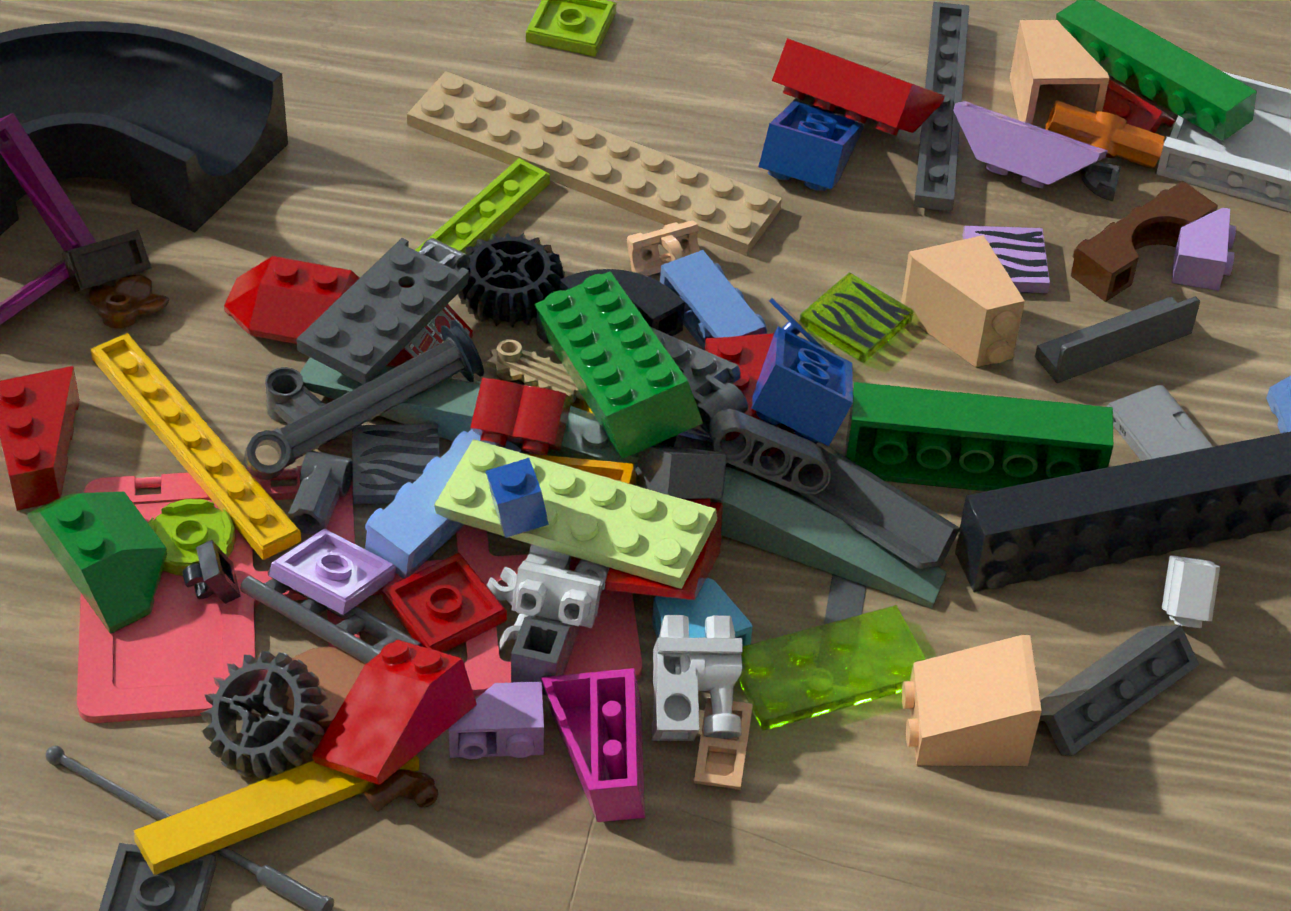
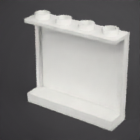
(1247, 164)

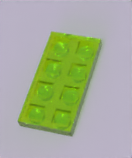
(828, 667)

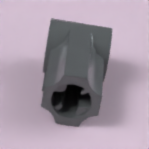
(288, 397)
(321, 483)

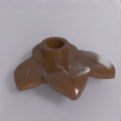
(125, 300)

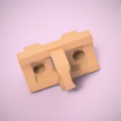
(676, 238)

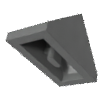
(682, 471)

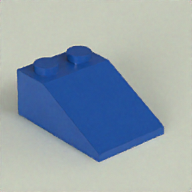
(809, 145)
(803, 388)

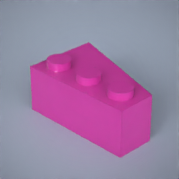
(603, 736)

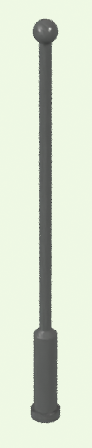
(265, 875)

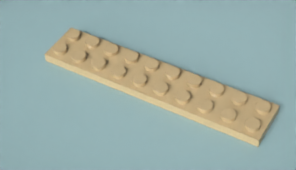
(595, 162)

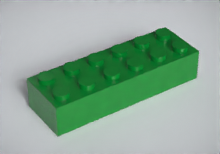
(618, 364)
(973, 437)

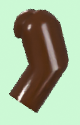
(403, 784)

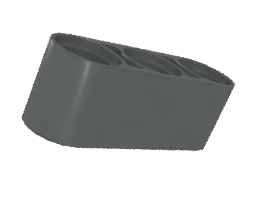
(780, 467)

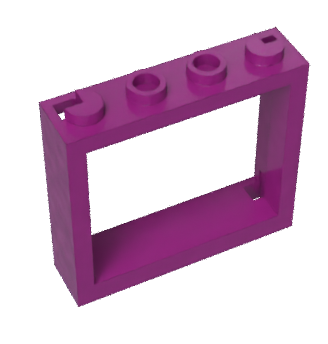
(51, 204)

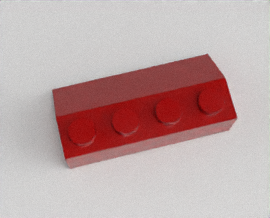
(854, 87)

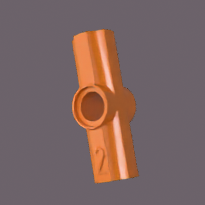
(1106, 132)

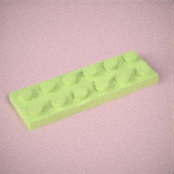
(587, 516)

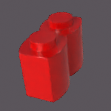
(520, 415)

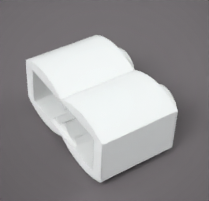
(1190, 590)

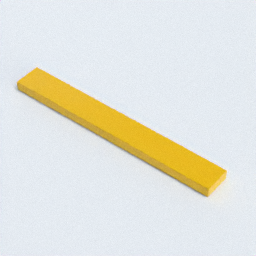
(196, 446)

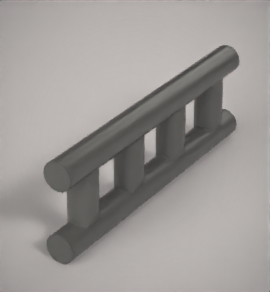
(307, 616)

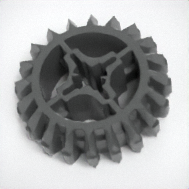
(270, 680)

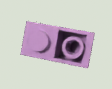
(1203, 252)
(501, 724)

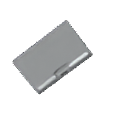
(1156, 424)

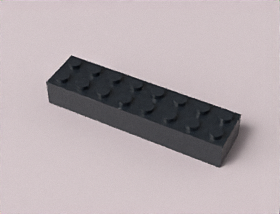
(1125, 512)

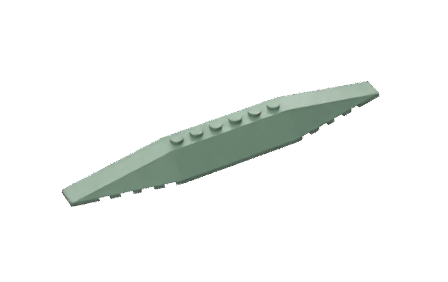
(753, 506)

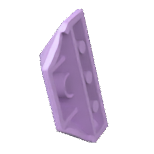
(1023, 147)

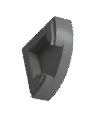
(1101, 179)

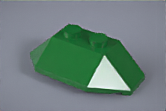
(105, 552)

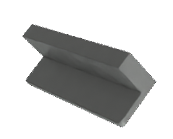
(1117, 338)
(883, 512)
(1116, 686)

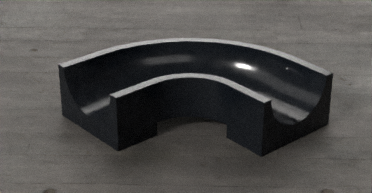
(142, 110)

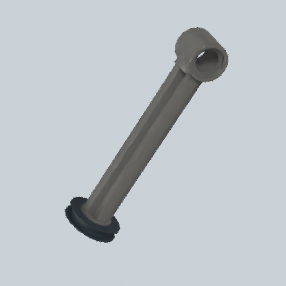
(367, 401)

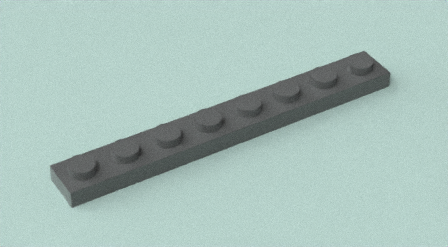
(941, 129)

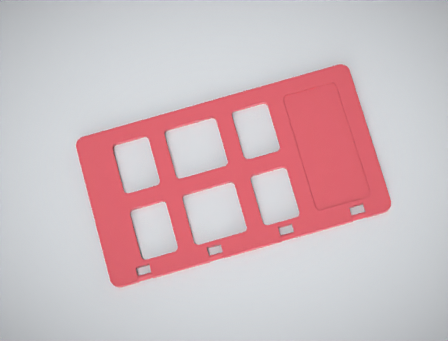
(170, 656)

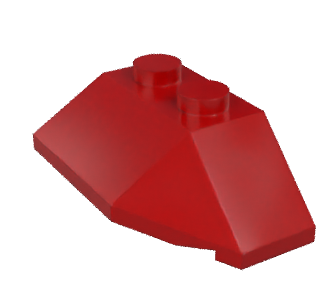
(285, 297)

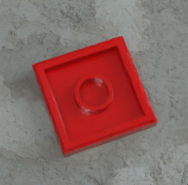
(444, 604)

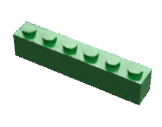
(1160, 69)

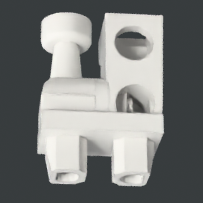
(554, 592)
(691, 666)

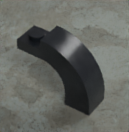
(654, 300)

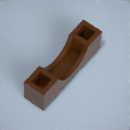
(1109, 259)

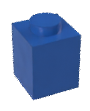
(517, 497)

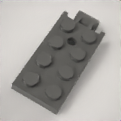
(380, 316)
(708, 376)

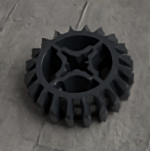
(504, 275)

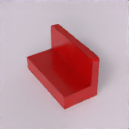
(1133, 108)

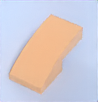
(723, 760)

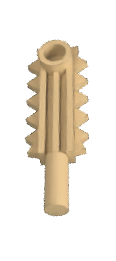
(517, 364)

